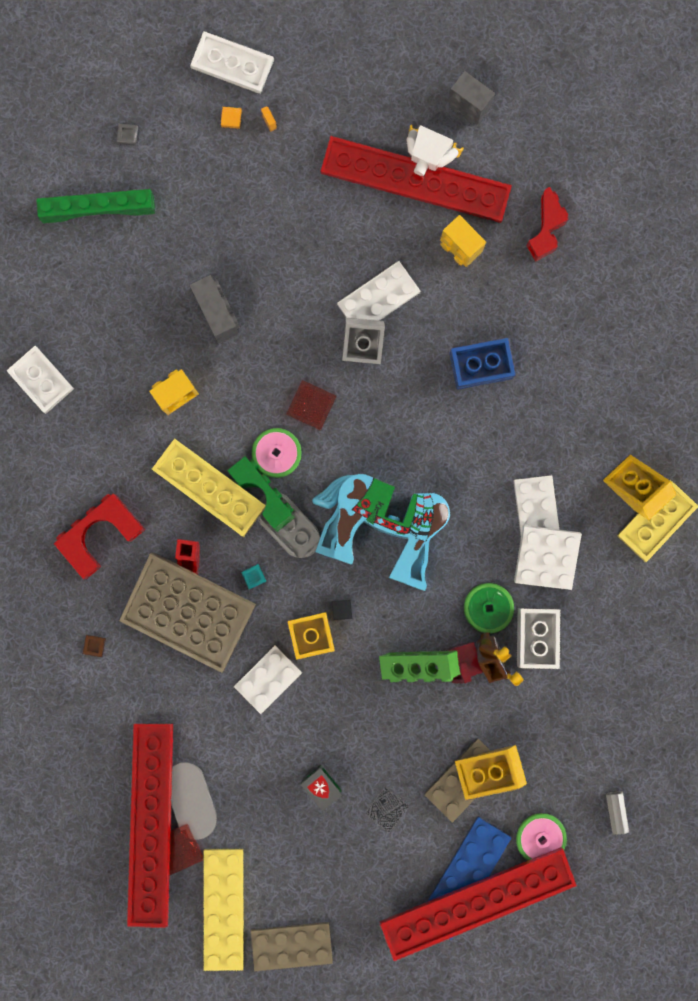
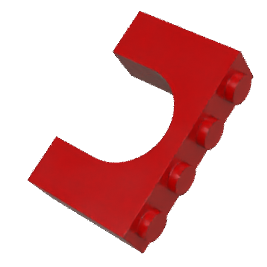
(73, 544)

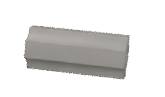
(617, 812)

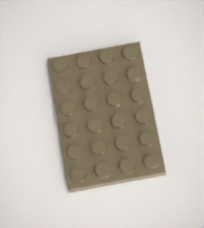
(187, 612)

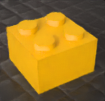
(462, 241)
(173, 391)
(311, 635)

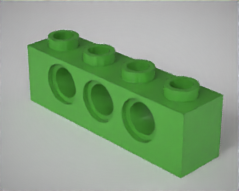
(445, 660)

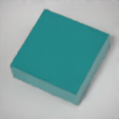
(253, 576)

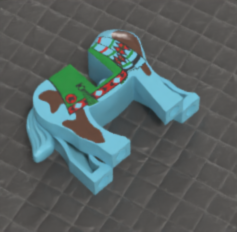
(366, 501)

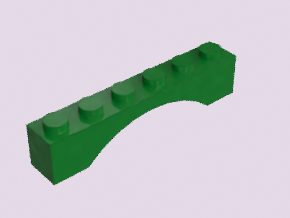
(70, 207)

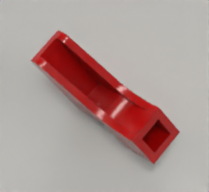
(552, 218)

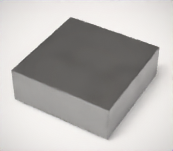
(127, 134)

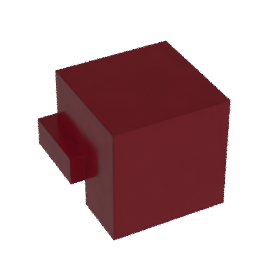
(467, 661)

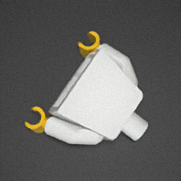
(430, 149)

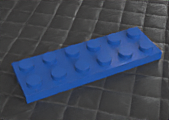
(473, 859)

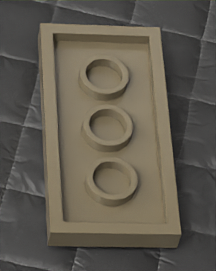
(447, 790)
(291, 946)

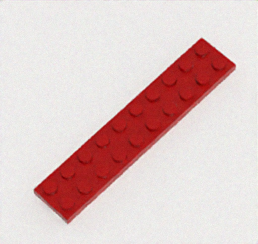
(397, 176)
(150, 826)
(477, 903)

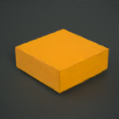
(231, 117)
(269, 119)

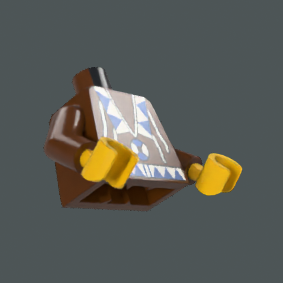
(492, 660)

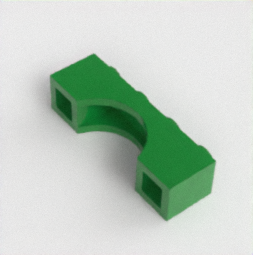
(246, 476)

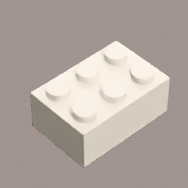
(538, 638)

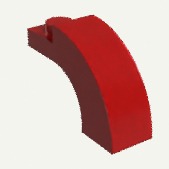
(188, 554)

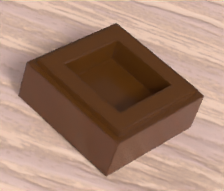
(94, 646)

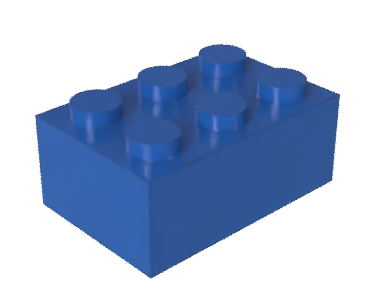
(482, 363)

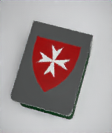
(321, 787)

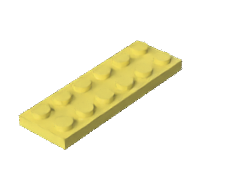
(209, 487)
(223, 910)

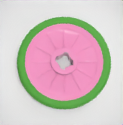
(288, 458)
(536, 827)

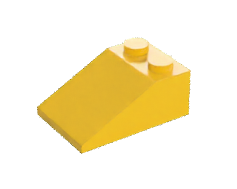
(640, 487)
(491, 772)

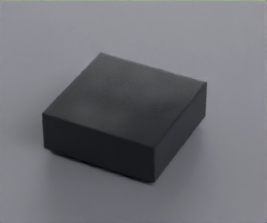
(342, 609)

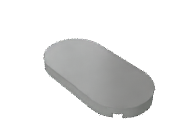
(296, 535)
(192, 800)

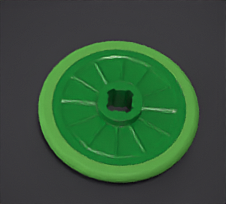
(485, 595)

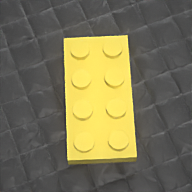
(648, 536)

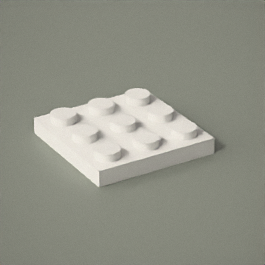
(547, 557)

